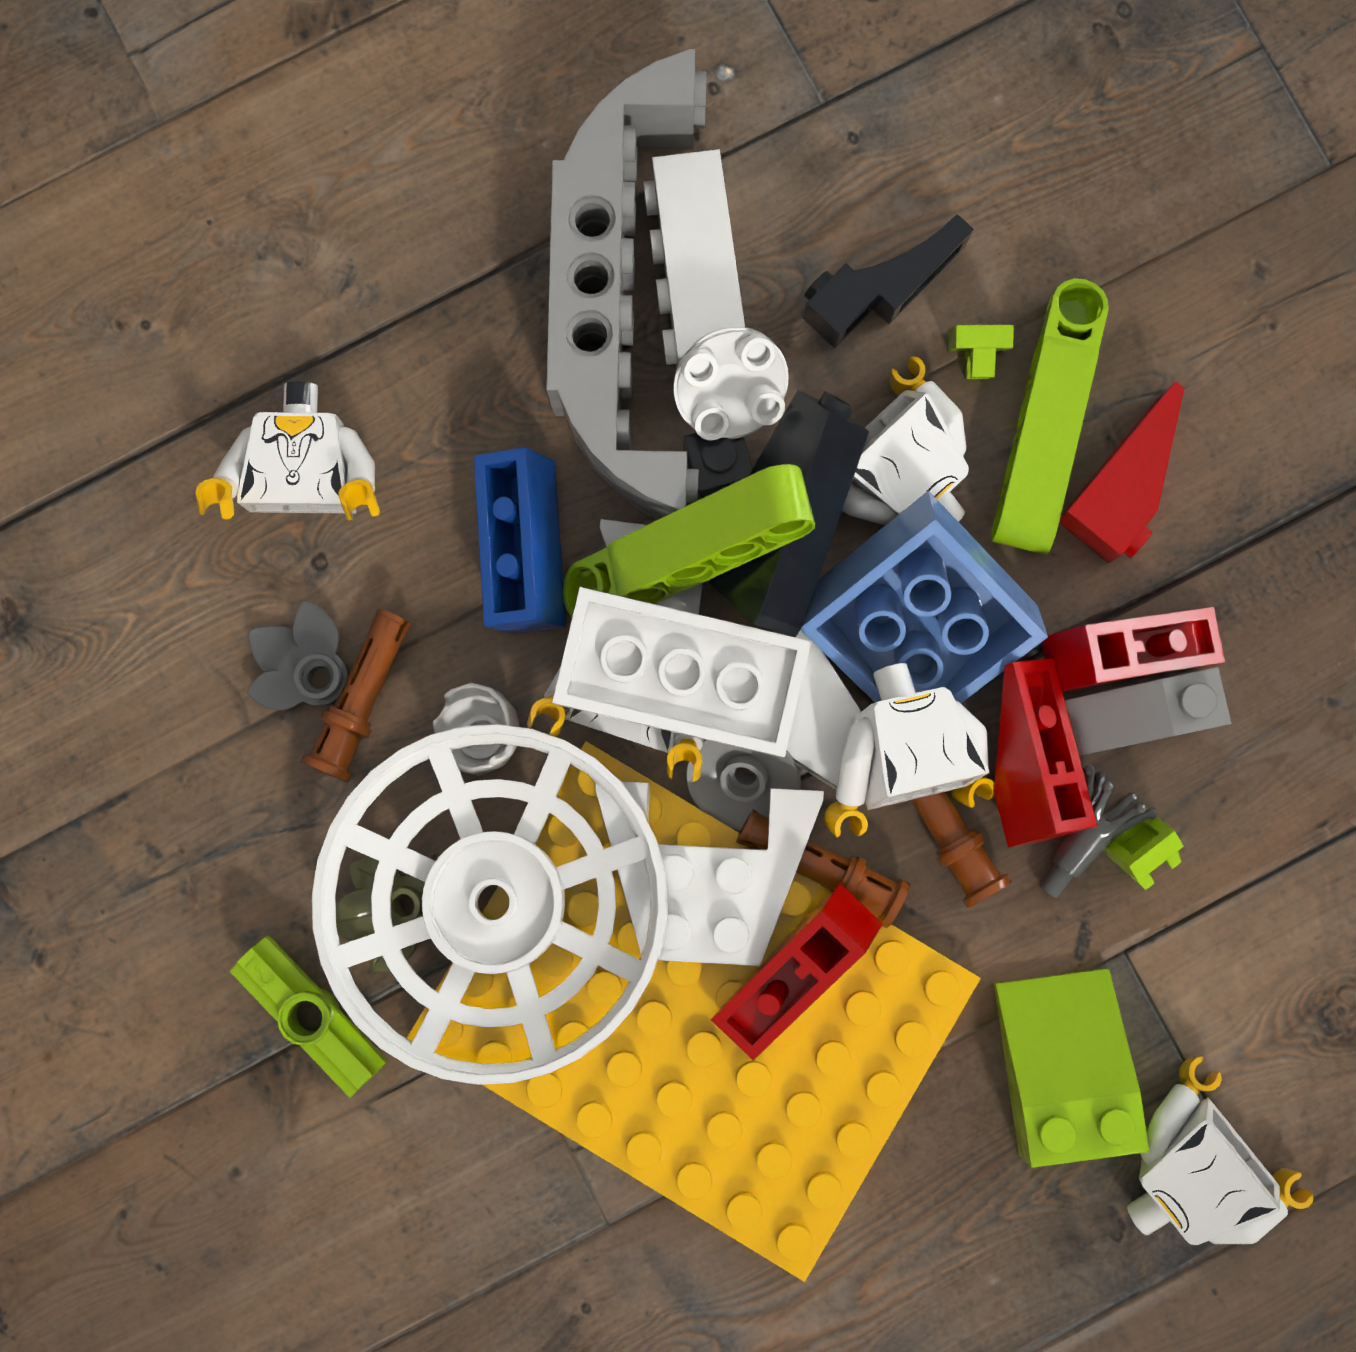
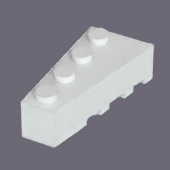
(695, 248)

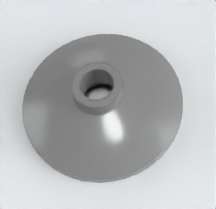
(731, 794)

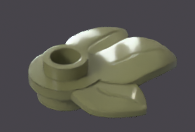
(355, 908)

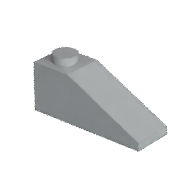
(1148, 711)

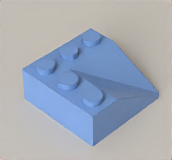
(925, 600)

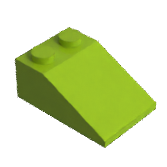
(1069, 1069)

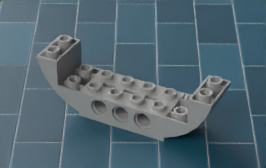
(591, 200)

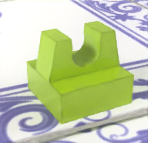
(980, 346)
(1144, 849)

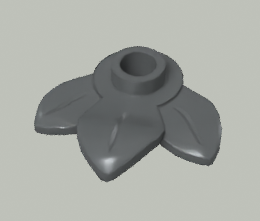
(293, 656)

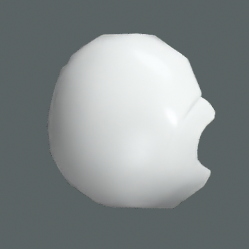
(473, 706)

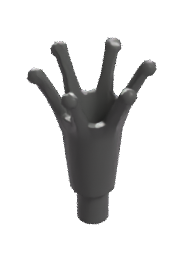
(1082, 848)

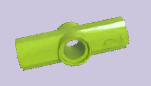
(280, 988)

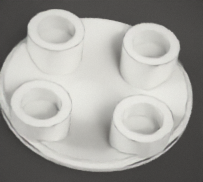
(731, 383)

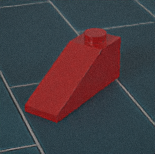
(1127, 488)
(1134, 648)
(1037, 762)
(798, 971)

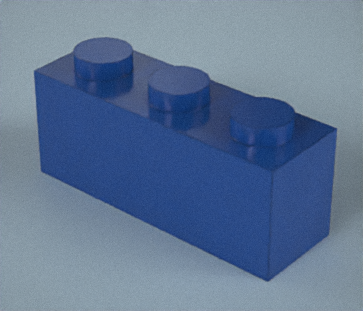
(519, 541)

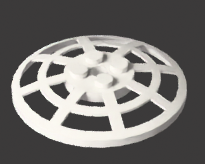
(453, 913)

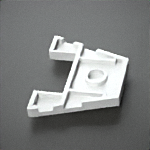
(717, 897)

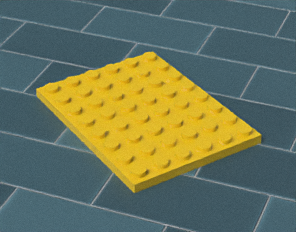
(672, 1101)

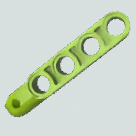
(1051, 417)
(699, 540)

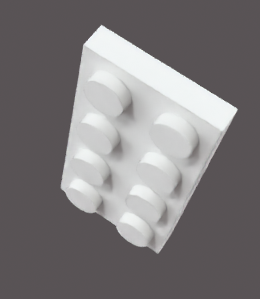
(681, 672)

